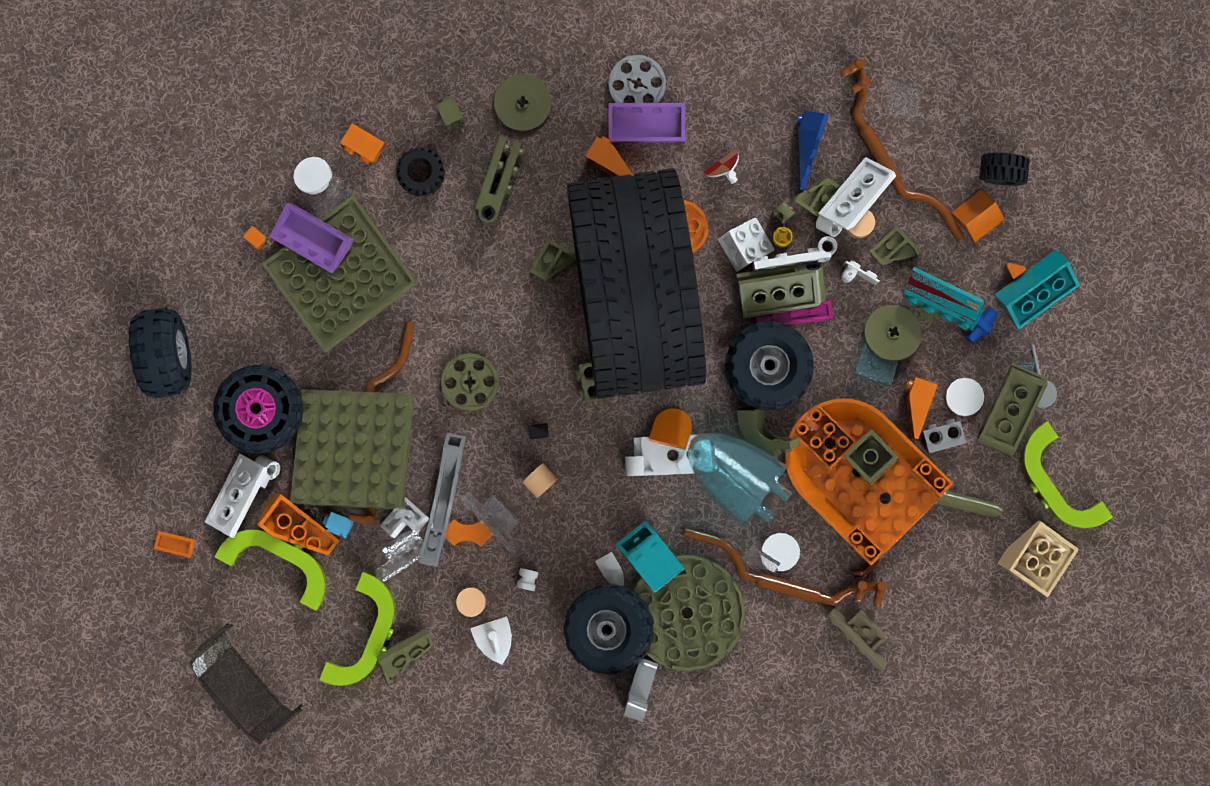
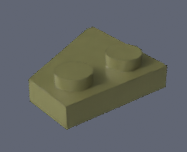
(816, 195)
(894, 248)
(551, 260)

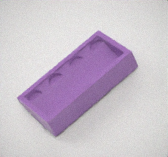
(647, 122)
(311, 237)

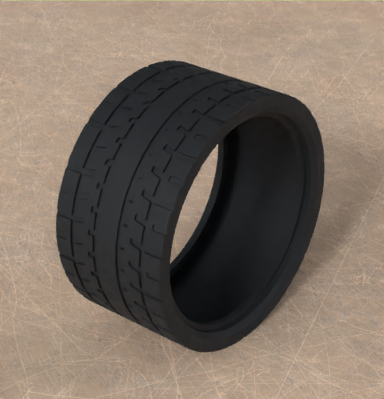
(637, 283)

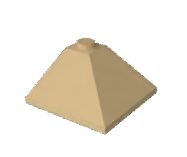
(1039, 557)

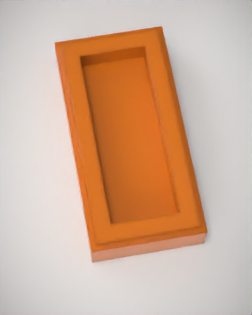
(174, 544)

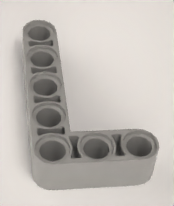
(639, 691)

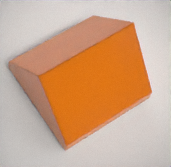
(1014, 270)

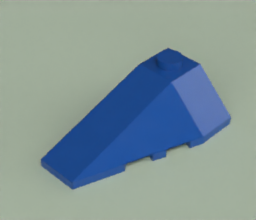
(809, 134)

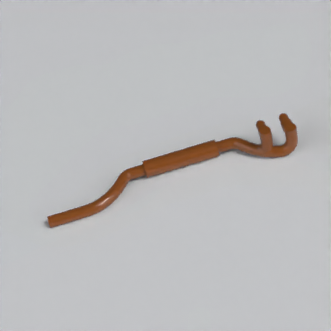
(880, 154)

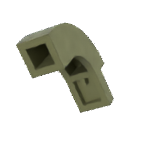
(756, 432)

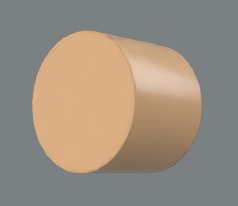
(863, 227)
(540, 480)
(471, 601)

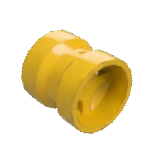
(782, 237)

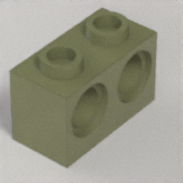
(450, 113)
(586, 383)

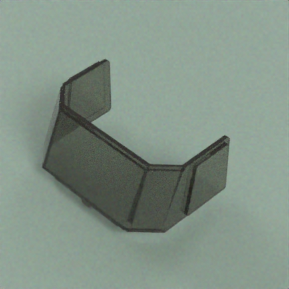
(239, 689)

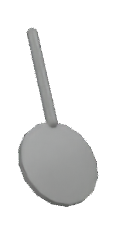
(1050, 393)

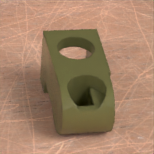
(783, 213)

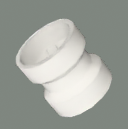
(527, 580)

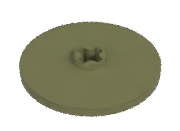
(511, 112)
(879, 338)

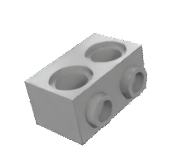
(944, 440)

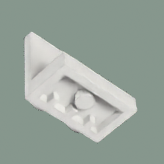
(745, 244)

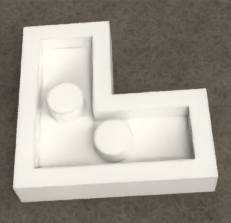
(399, 518)

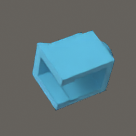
(338, 524)

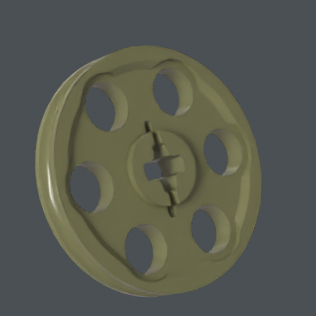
(461, 377)

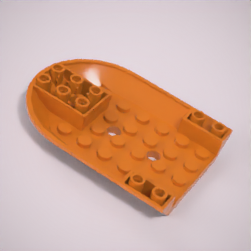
(850, 501)

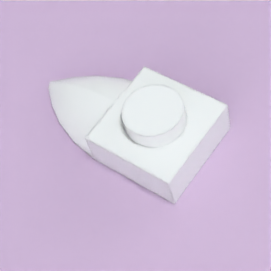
(611, 569)

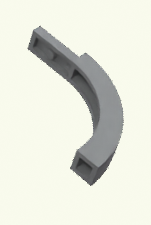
(443, 499)

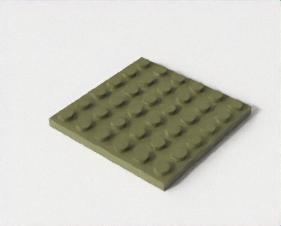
(355, 292)
(352, 449)

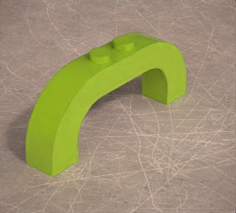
(1045, 488)
(316, 580)
(382, 631)

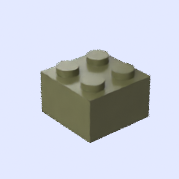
(871, 457)

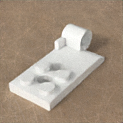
(843, 208)
(814, 255)
(652, 459)
(246, 479)

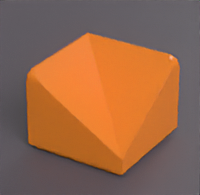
(255, 238)

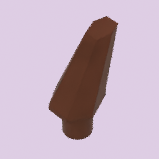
(865, 570)

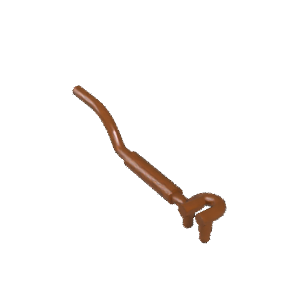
(369, 518)
(787, 587)

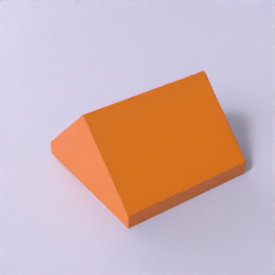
(978, 215)

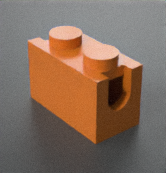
(363, 144)

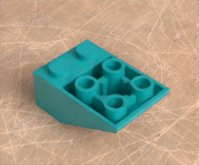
(649, 556)

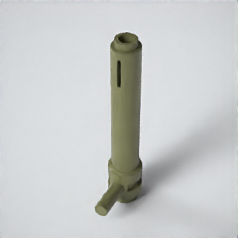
(971, 504)

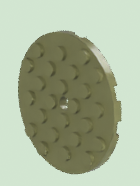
(715, 620)

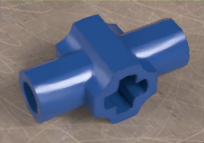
(983, 326)

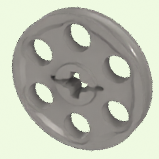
(637, 73)

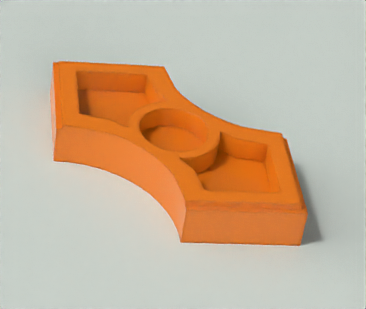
(475, 533)

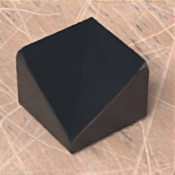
(538, 431)

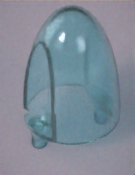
(736, 474)

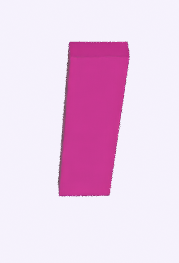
(805, 315)

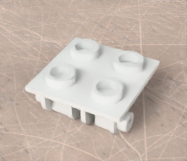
(853, 268)

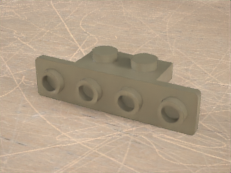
(863, 634)

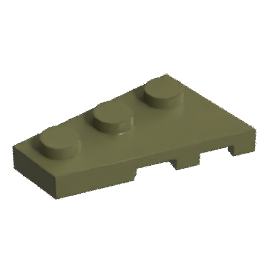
(396, 658)

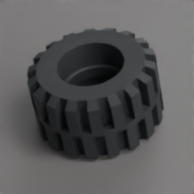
(1004, 169)
(422, 188)

